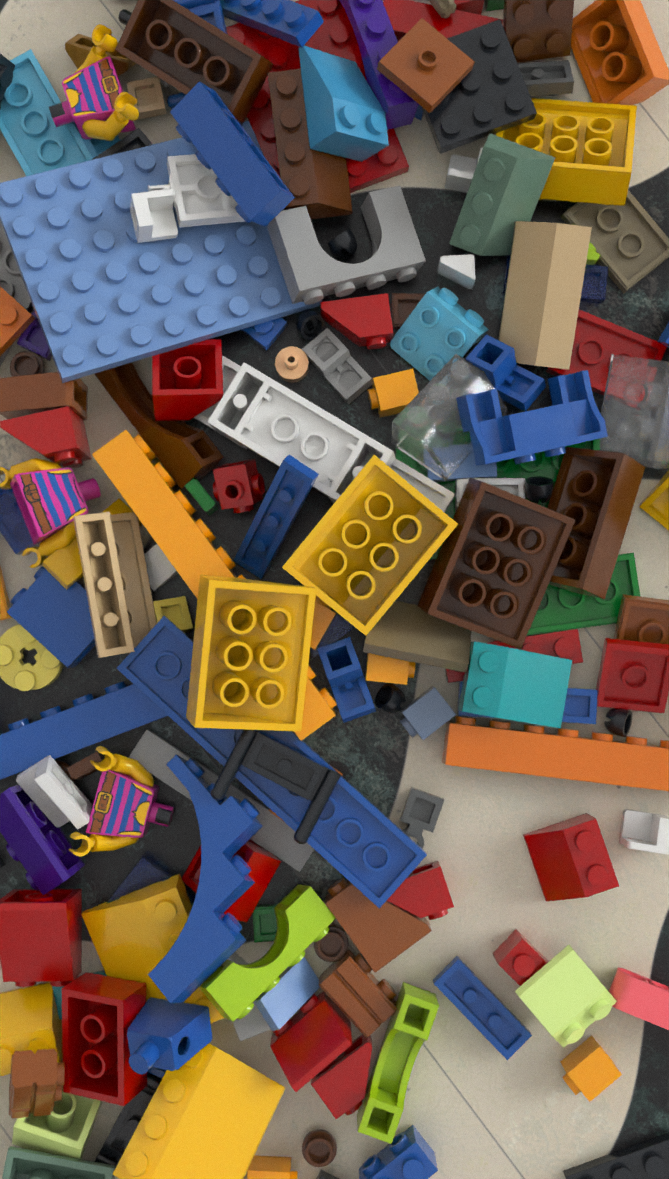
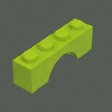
(300, 921)
(392, 1069)

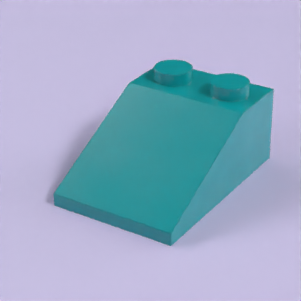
(515, 685)

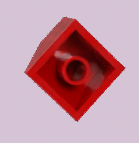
(187, 380)
(53, 434)
(571, 859)
(263, 867)
(311, 1040)

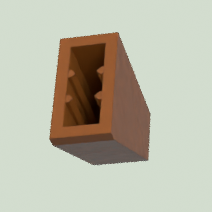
(41, 393)
(375, 932)

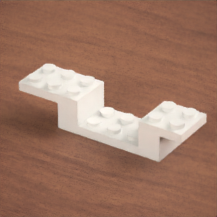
(281, 423)

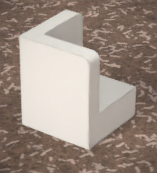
(461, 172)
(153, 215)
(645, 831)

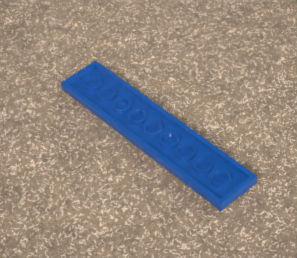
(350, 829)

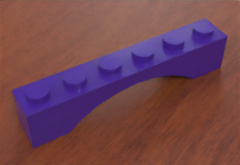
(375, 40)

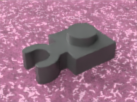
(420, 813)

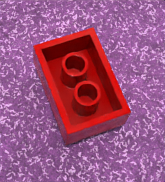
(95, 1037)

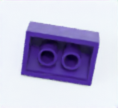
(36, 841)

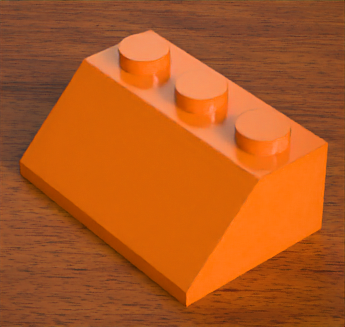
(618, 52)

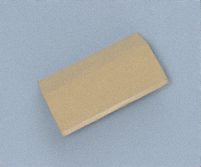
(544, 292)
(115, 580)

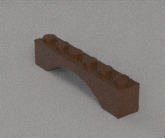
(179, 447)

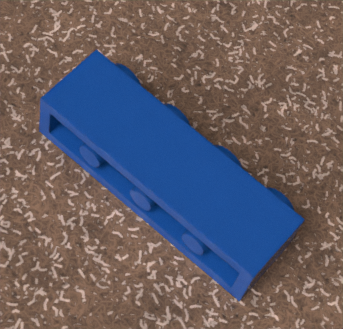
(231, 155)

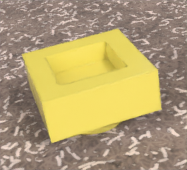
(176, 610)

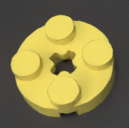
(21, 675)

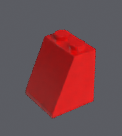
(41, 936)

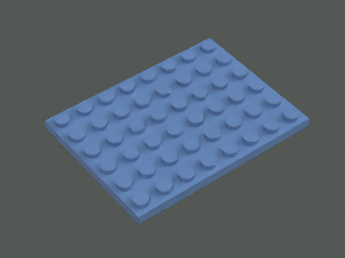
(126, 300)

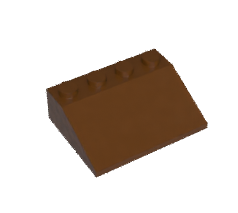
(495, 563)

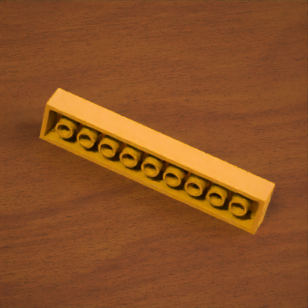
(184, 540)

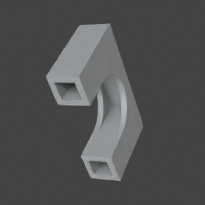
(315, 274)

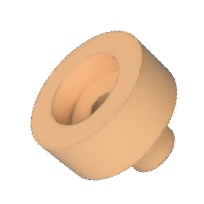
(293, 371)

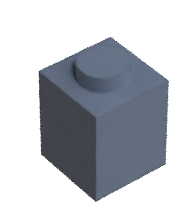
(426, 714)

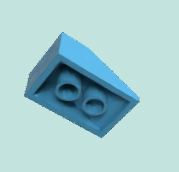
(340, 107)

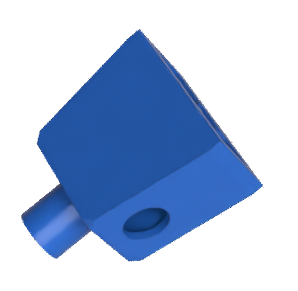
(167, 1035)

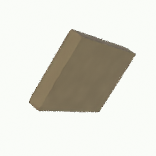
(624, 238)
(417, 637)

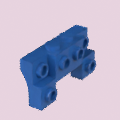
(548, 429)

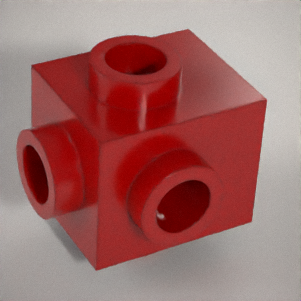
(238, 485)

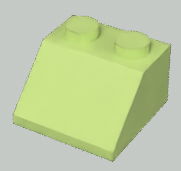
(566, 997)
(63, 1131)

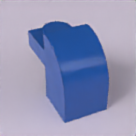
(500, 366)
(346, 679)

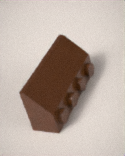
(312, 176)
(600, 495)

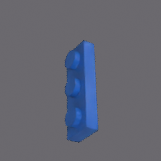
(482, 1007)

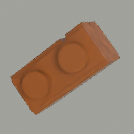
(359, 992)
(35, 1083)

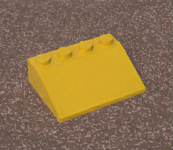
(589, 147)
(370, 545)
(250, 654)
(140, 931)
(202, 1121)

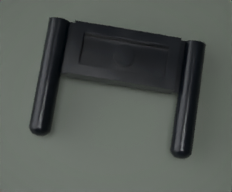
(286, 769)
(127, 1123)

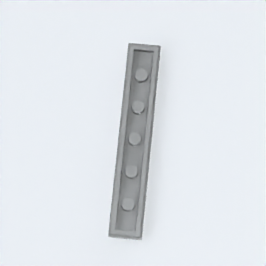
(275, 834)

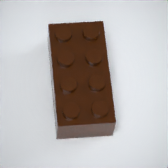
(190, 50)

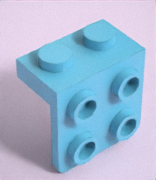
(437, 332)

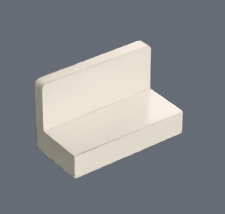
(55, 793)

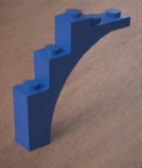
(209, 934)

